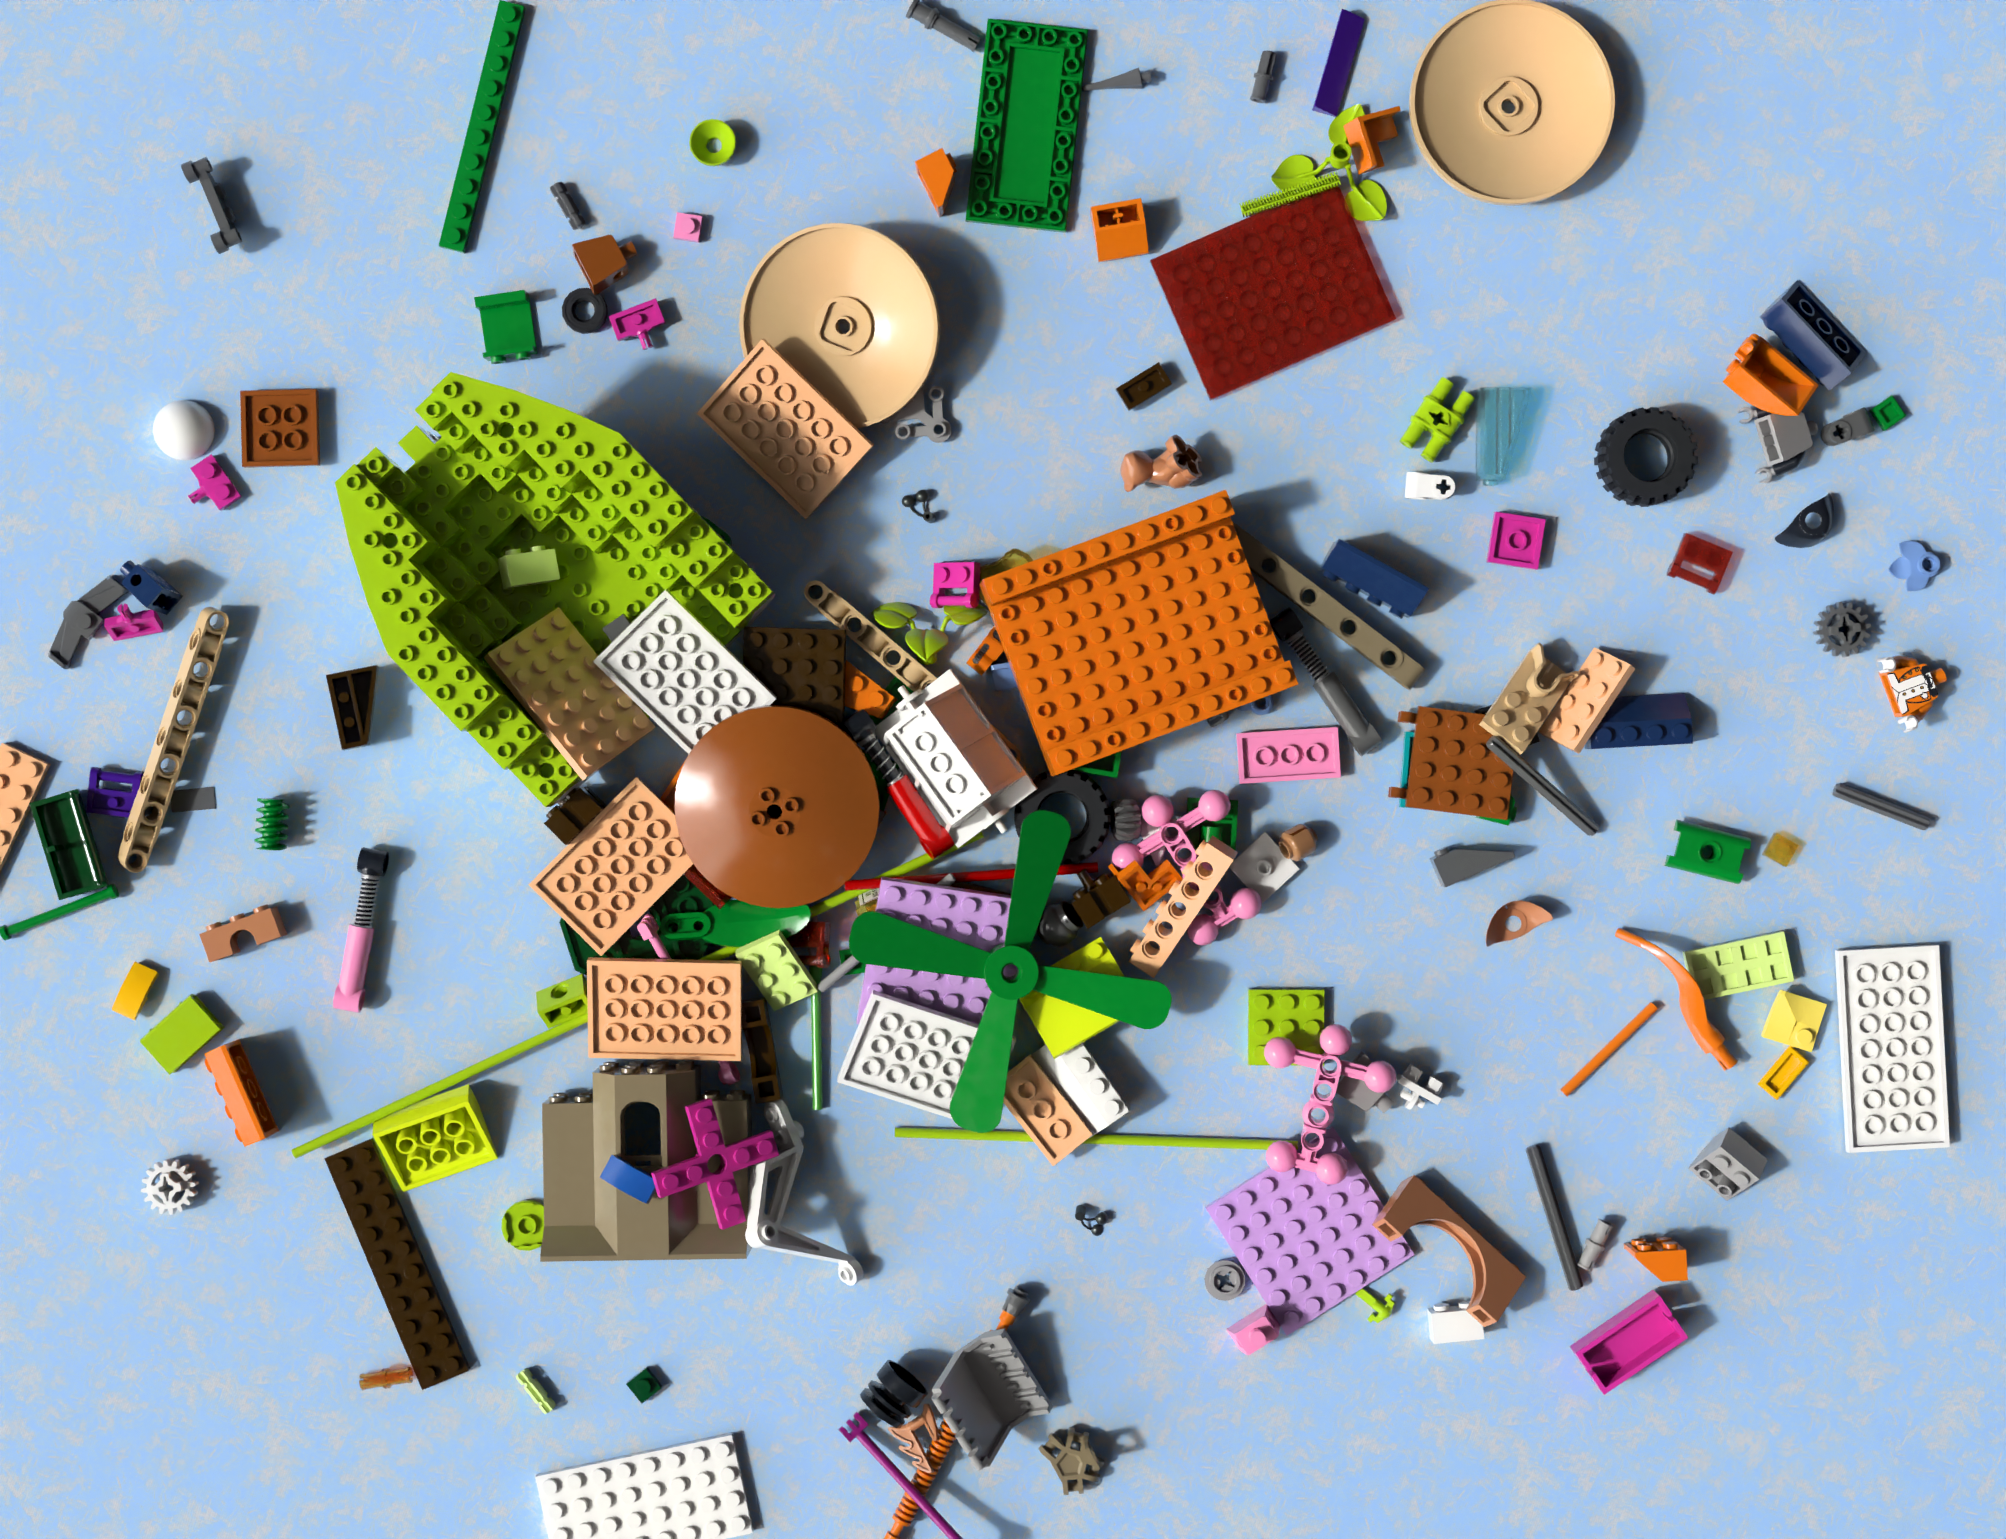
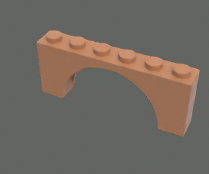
(1493, 1275)

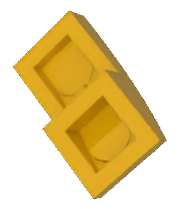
(134, 991)

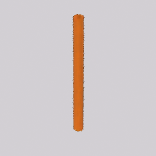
(1615, 1043)

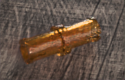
(386, 1378)

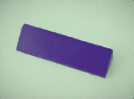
(1338, 63)

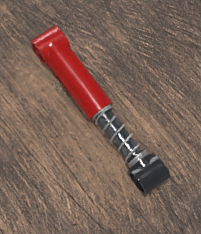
(931, 834)

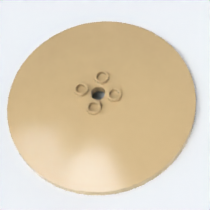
(1519, 56)
(854, 276)

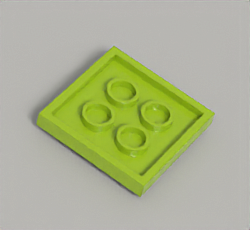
(1287, 1014)

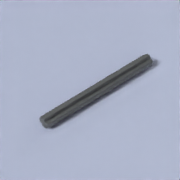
(1542, 785)
(1554, 1217)

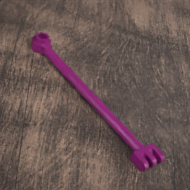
(899, 1477)

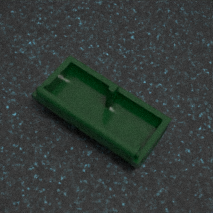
(69, 844)

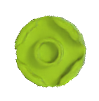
(524, 1225)

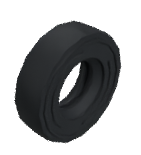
(584, 326)

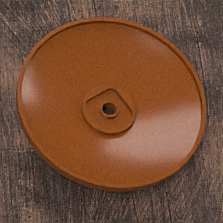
(787, 761)

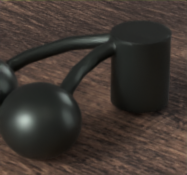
(921, 496)
(1101, 1219)

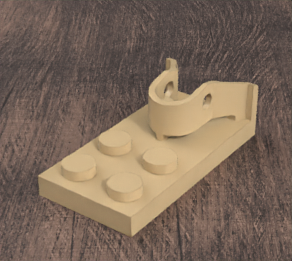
(1526, 700)

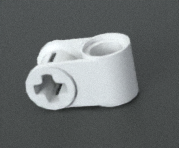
(1423, 486)

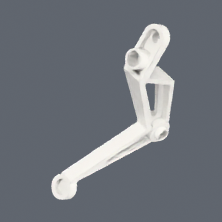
(766, 1230)

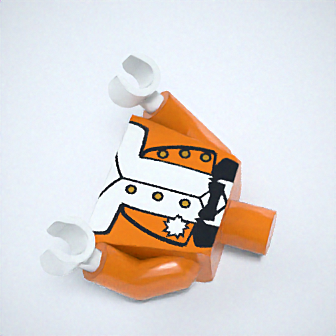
(1910, 688)

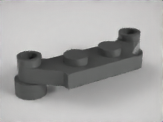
(228, 234)

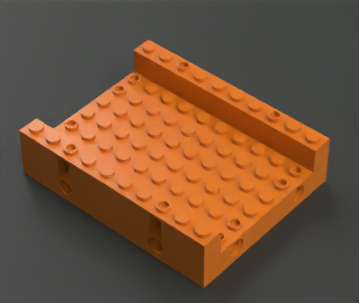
(1136, 633)

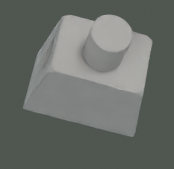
(1357, 1091)

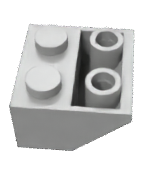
(1728, 1164)

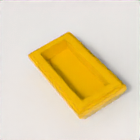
(1783, 1072)

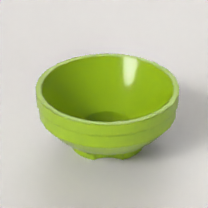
(707, 131)

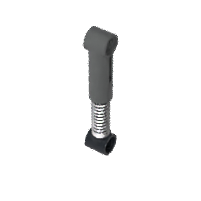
(1328, 686)

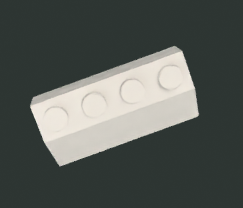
(1083, 1086)

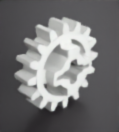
(169, 1196)

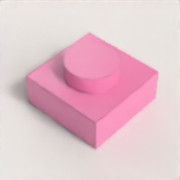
(688, 227)

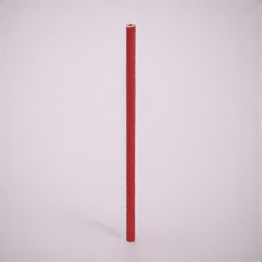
(966, 876)

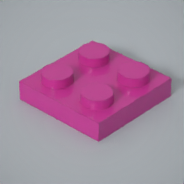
(1515, 540)

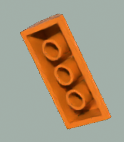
(241, 1093)

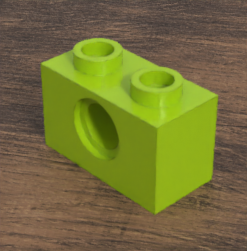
(563, 1001)

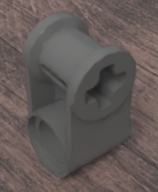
(1849, 427)

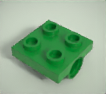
(1224, 830)

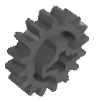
(1841, 619)

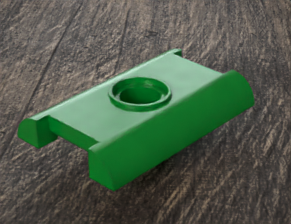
(1725, 856)

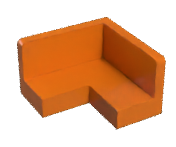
(1366, 133)
(1147, 888)

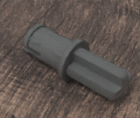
(1263, 77)

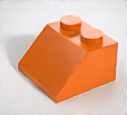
(937, 177)

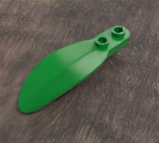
(736, 923)

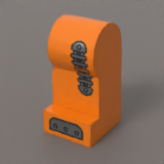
(986, 653)

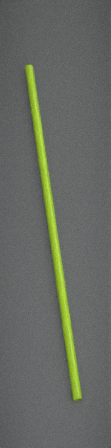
(1108, 1139)

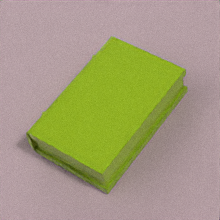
(181, 1034)

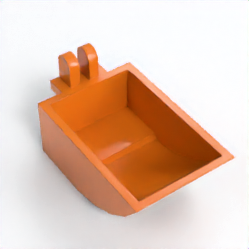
(1768, 378)

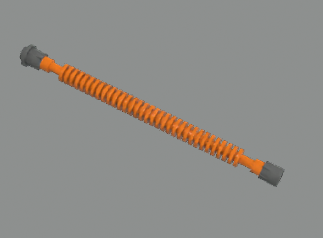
(938, 1450)

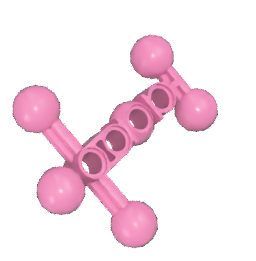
(1158, 812)
(1335, 1042)

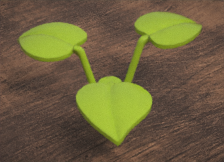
(1366, 200)
(925, 642)

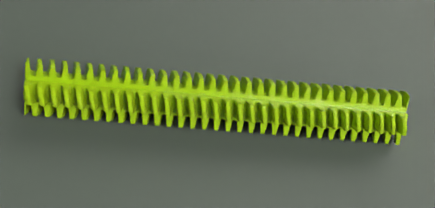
(1278, 198)

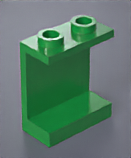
(507, 326)

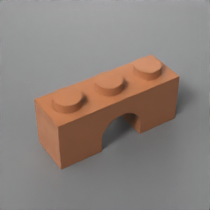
(222, 940)

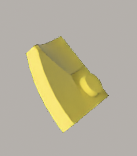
(1794, 1020)

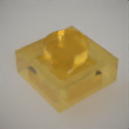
(1780, 849)

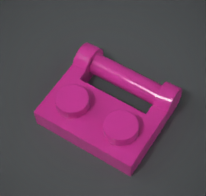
(954, 576)

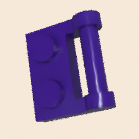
(111, 801)

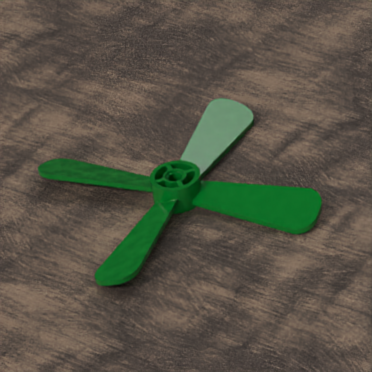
(898, 944)

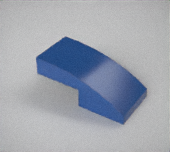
(629, 1179)

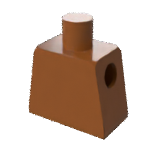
(603, 261)

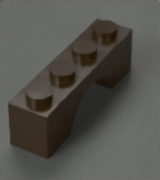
(762, 1052)

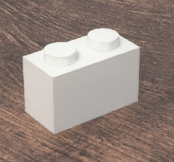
(1453, 1324)

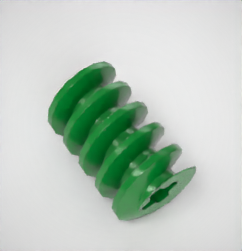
(272, 824)

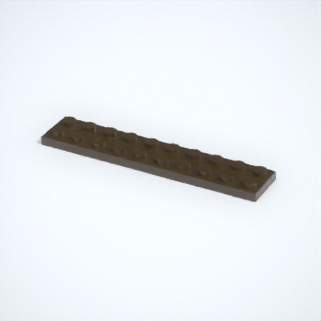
(397, 1263)

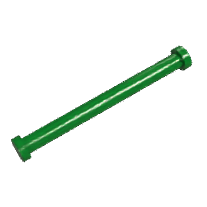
(7, 931)

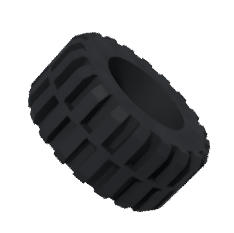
(1677, 446)
(1094, 802)

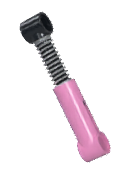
(350, 990)

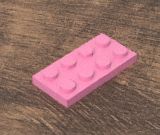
(1288, 755)

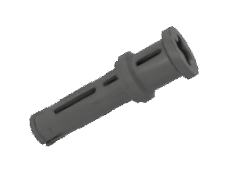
(932, 19)

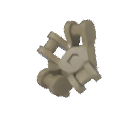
(1070, 1462)

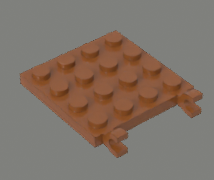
(1454, 766)

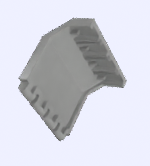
(987, 1394)

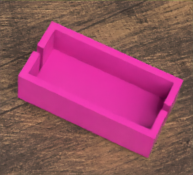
(1628, 1342)

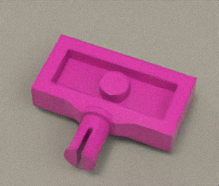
(638, 322)
(213, 484)
(133, 624)

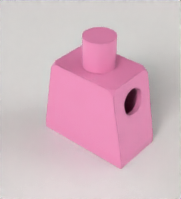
(1255, 1330)

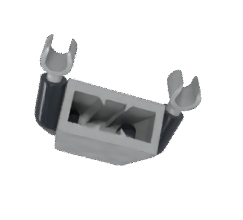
(1782, 439)

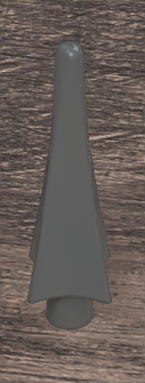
(1130, 80)

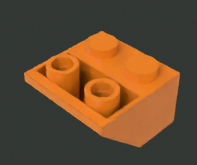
(1119, 230)
(1662, 1257)

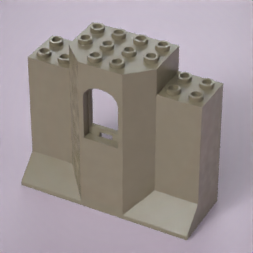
(601, 1223)

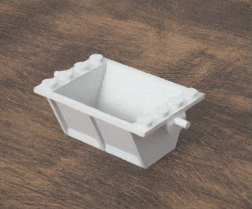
(954, 758)

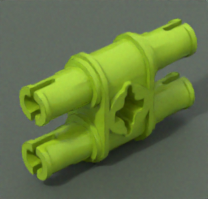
(1450, 418)

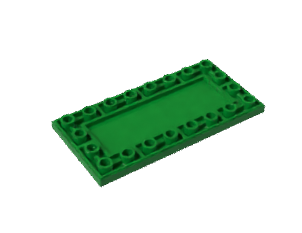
(1026, 125)

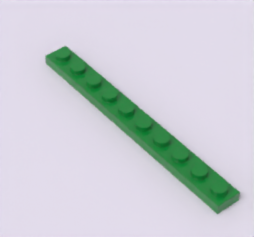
(482, 126)

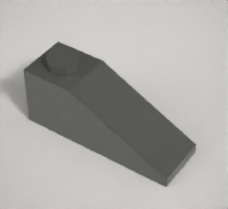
(1460, 864)

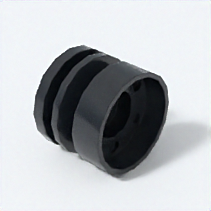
(890, 1398)

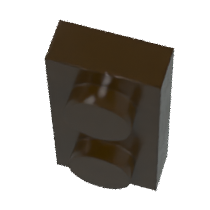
(1143, 386)

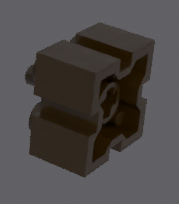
(574, 813)
(1098, 897)

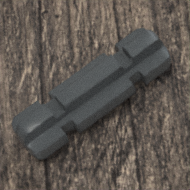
(567, 205)

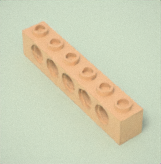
(1151, 959)

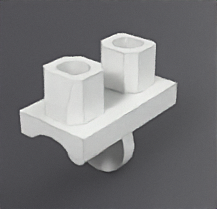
(1429, 1091)

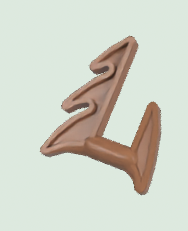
(907, 1435)

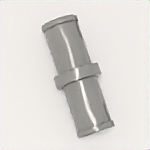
(1595, 1245)

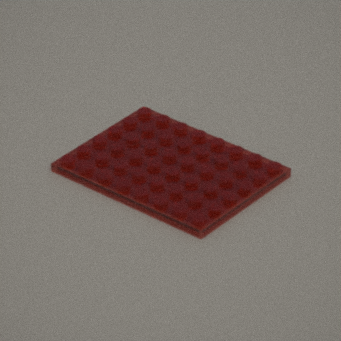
(1272, 290)

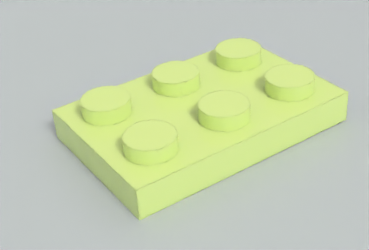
(776, 970)

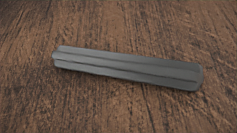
(1880, 806)

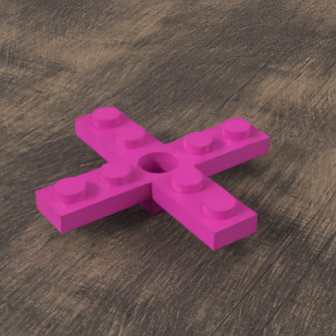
(732, 1158)

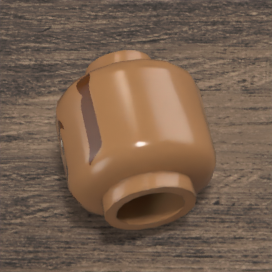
(1298, 842)

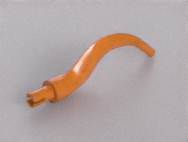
(1691, 1002)

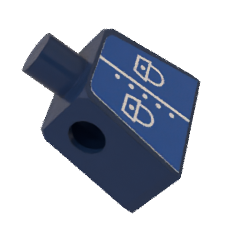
(149, 588)

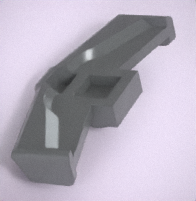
(83, 619)

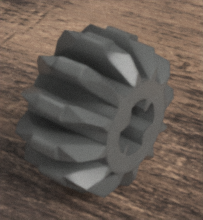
(1125, 819)

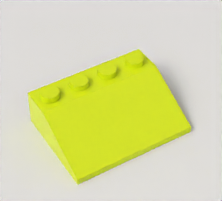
(1063, 1023)
(435, 1138)

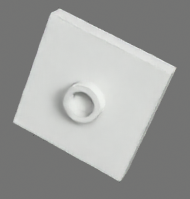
(1263, 867)

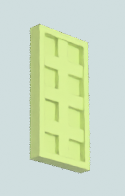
(1740, 965)

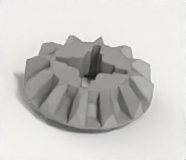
(1225, 1292)

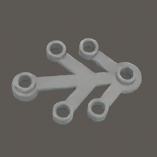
(916, 410)

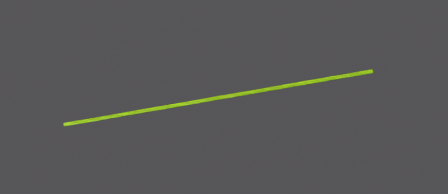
(569, 1025)

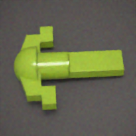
(1384, 1311)

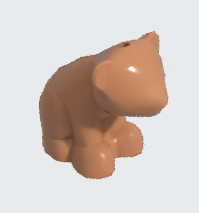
(1173, 468)

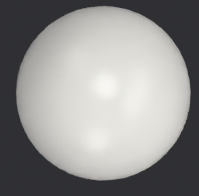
(183, 430)

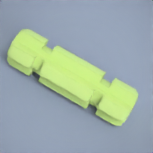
(535, 1390)

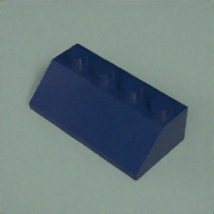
(1813, 335)
(1373, 579)
(1644, 722)

